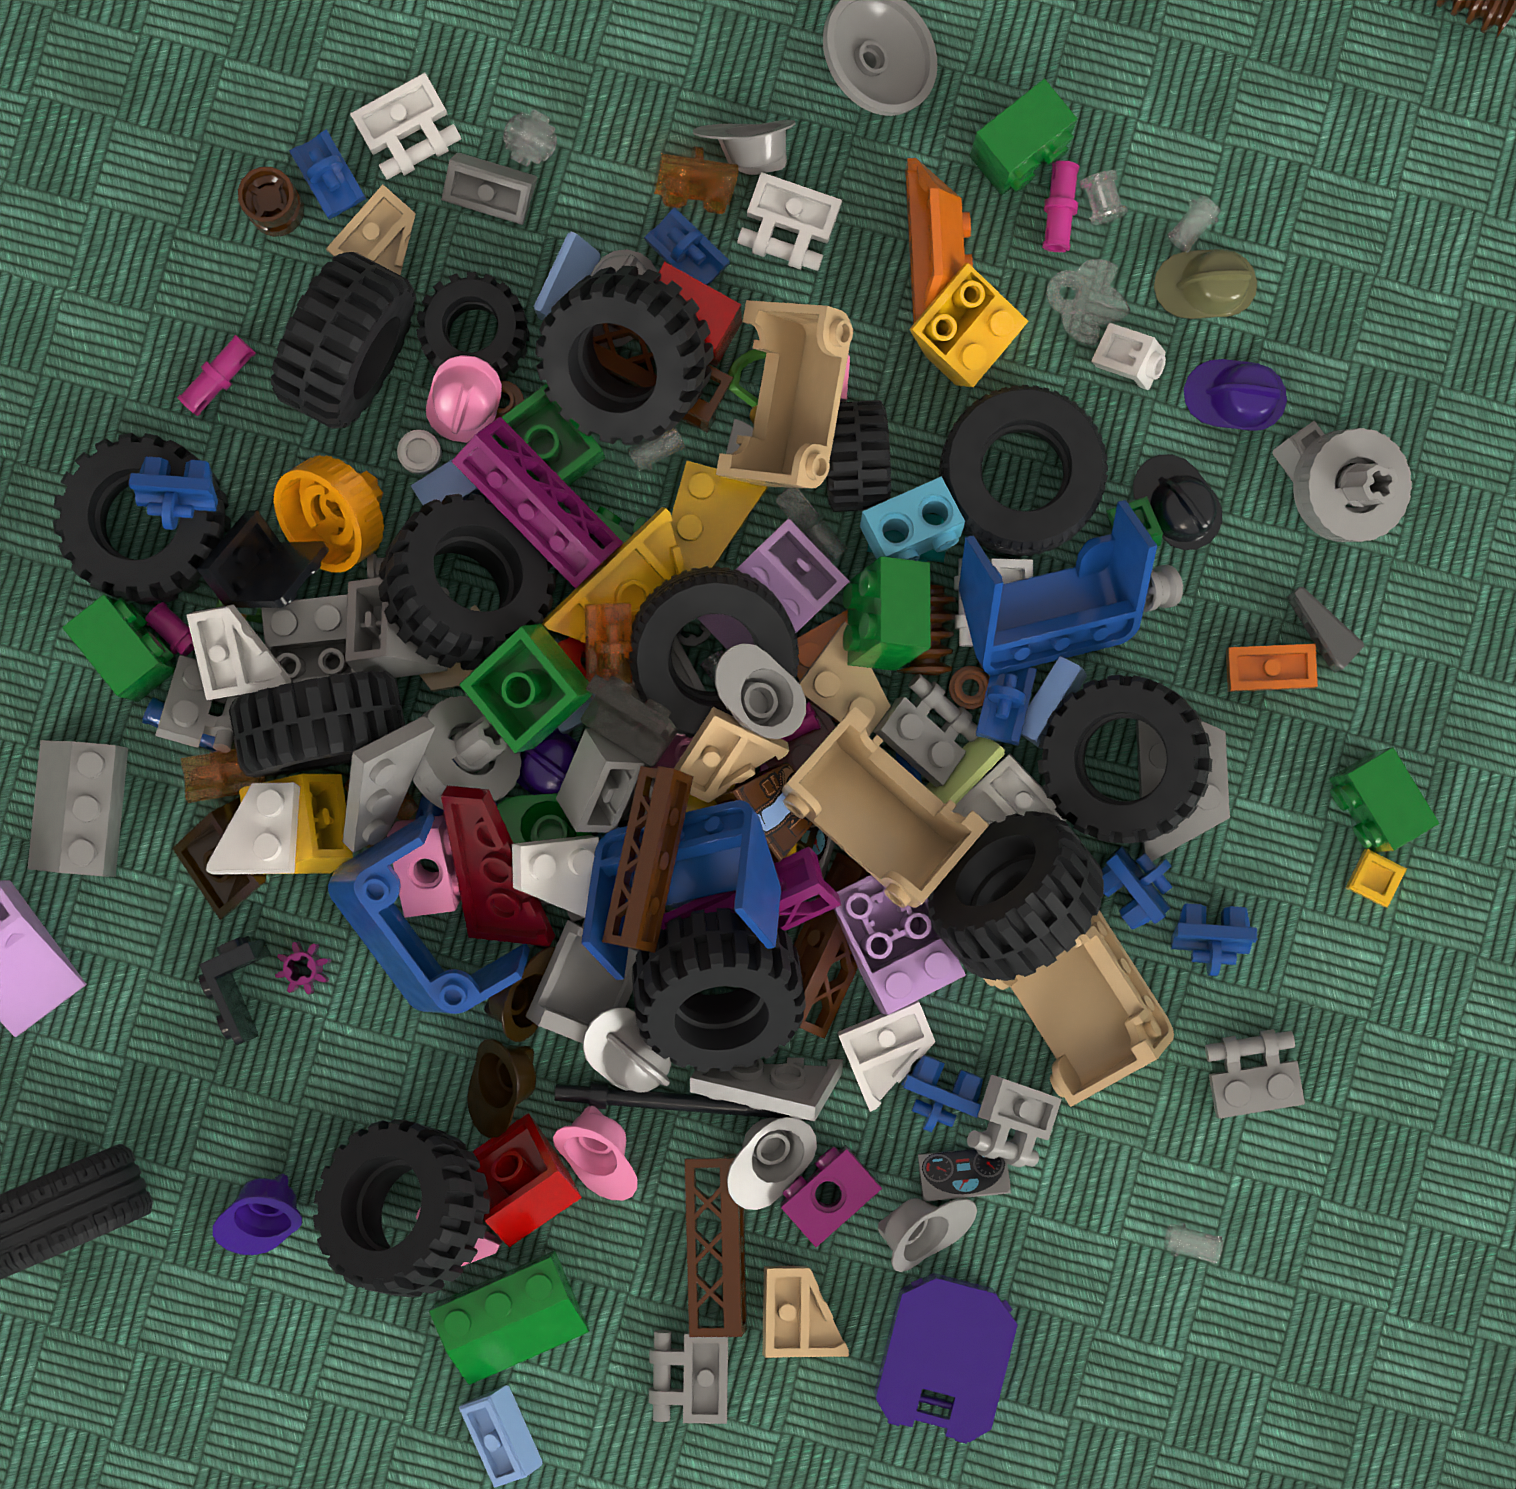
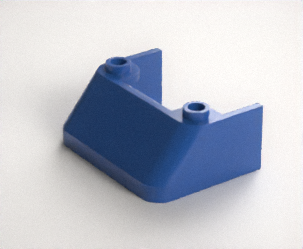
(1063, 610)
(717, 853)
(366, 896)

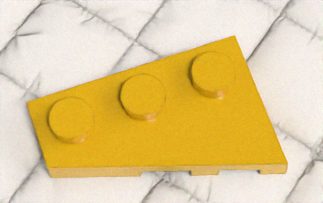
(709, 513)

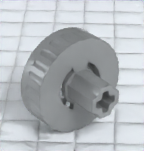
(1375, 490)
(471, 747)

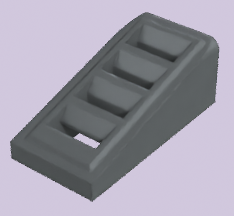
(1331, 636)

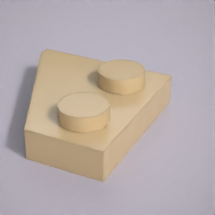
(725, 755)

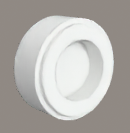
(419, 452)

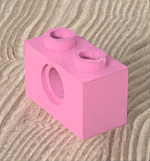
(423, 890)

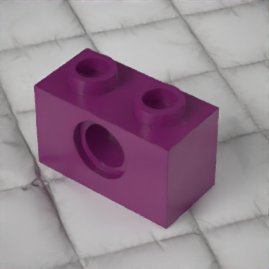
(820, 1219)

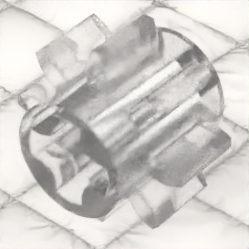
(530, 137)

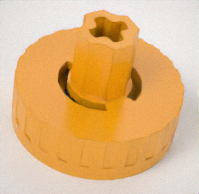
(345, 502)

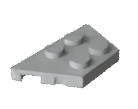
(1211, 808)

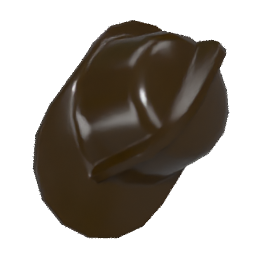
(513, 1002)
(499, 1083)

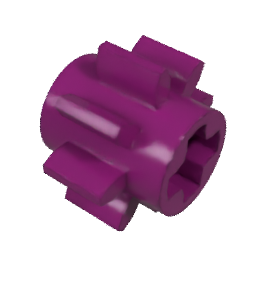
(291, 972)

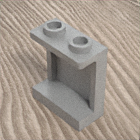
(577, 987)

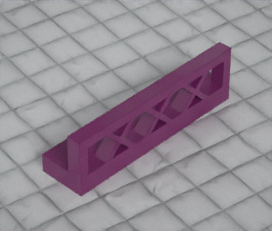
(534, 504)
(799, 881)

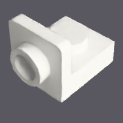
(1130, 355)

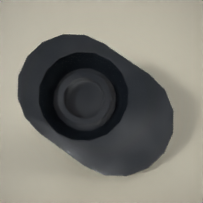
(1180, 500)

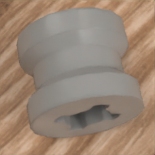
(1164, 588)

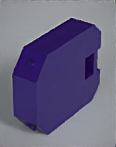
(950, 1342)

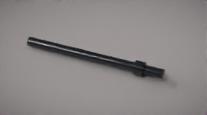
(601, 1095)

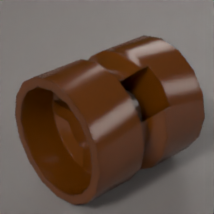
(271, 201)

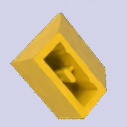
(967, 327)
(319, 823)

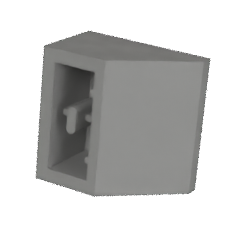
(308, 637)
(374, 642)
(599, 784)

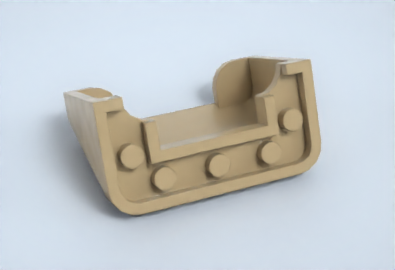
(796, 397)
(880, 812)
(1093, 1014)

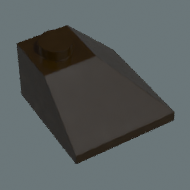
(221, 891)

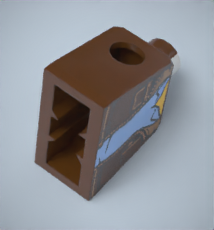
(766, 798)

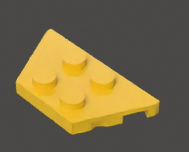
(624, 577)

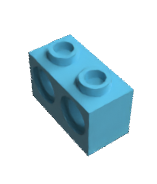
(906, 515)

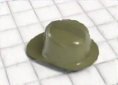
(1205, 284)

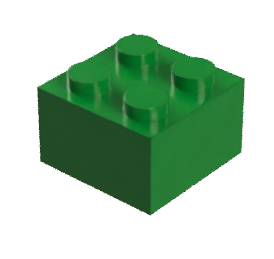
(1023, 138)
(552, 437)
(888, 614)
(121, 648)
(527, 687)
(1382, 801)

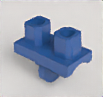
(327, 175)
(686, 248)
(173, 495)
(1006, 706)
(1147, 901)
(1213, 943)
(924, 1082)

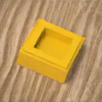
(1376, 878)

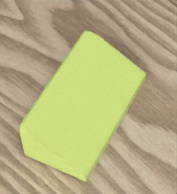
(977, 761)

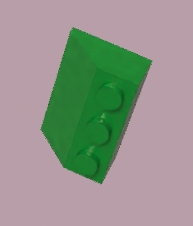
(509, 1318)

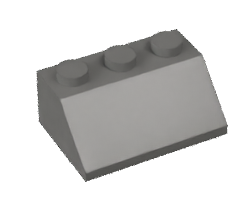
(78, 808)

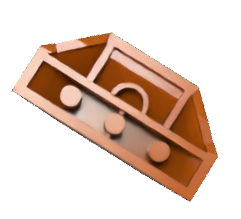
(935, 234)

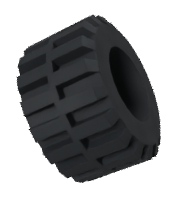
(467, 295)
(859, 457)

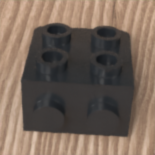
(257, 569)
(220, 984)

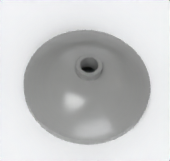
(894, 46)

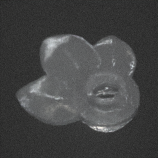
(1093, 301)

